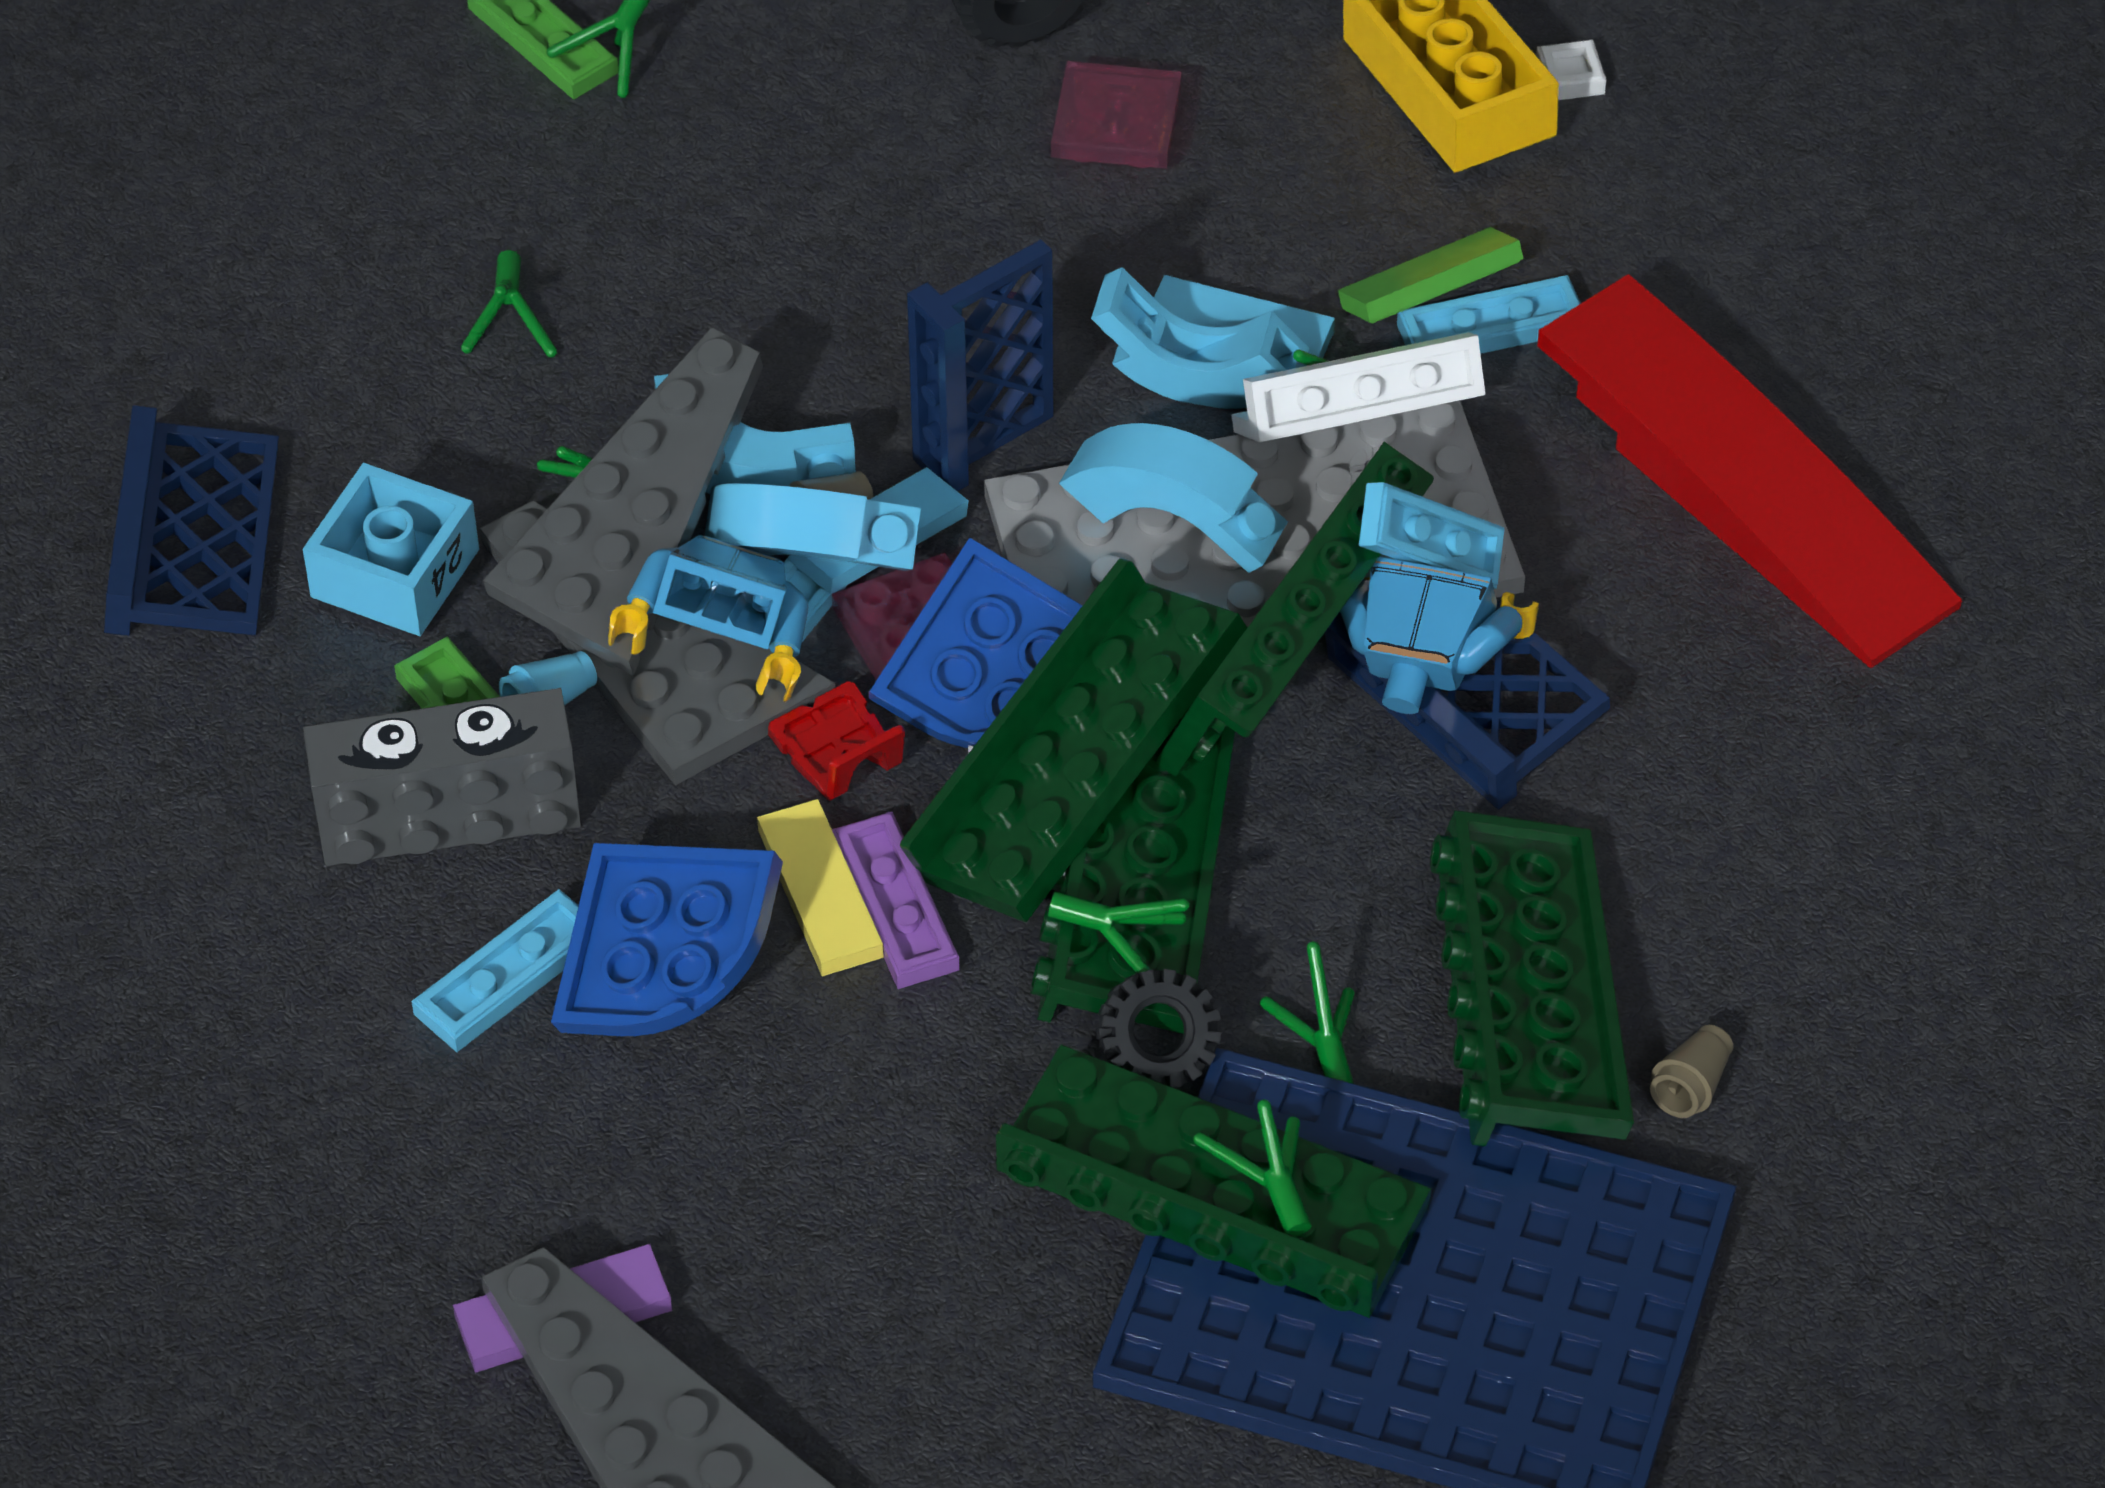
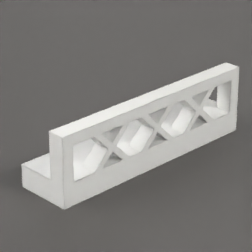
(1361, 388)

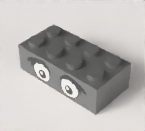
(442, 777)

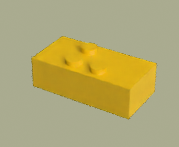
(1456, 74)

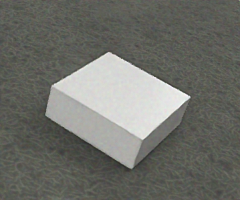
(1575, 68)

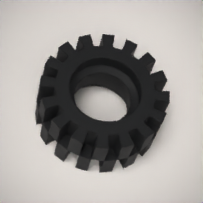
(1181, 994)

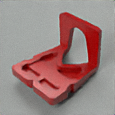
(834, 738)

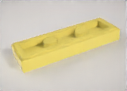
(821, 888)

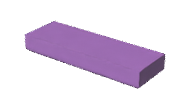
(897, 901)
(625, 1279)

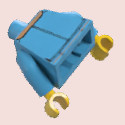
(723, 593)
(1429, 627)

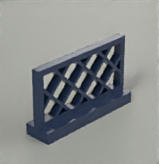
(944, 379)
(138, 533)
(1460, 735)

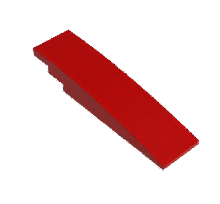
(1746, 470)

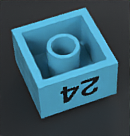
(391, 549)

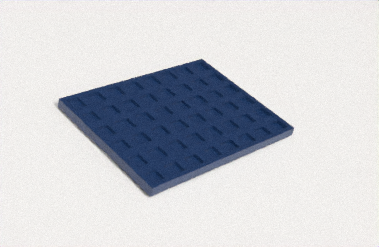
(1515, 1339)

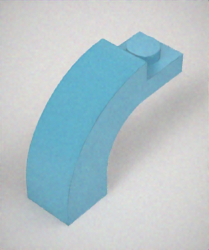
(1186, 358)
(783, 457)
(1177, 474)
(814, 524)

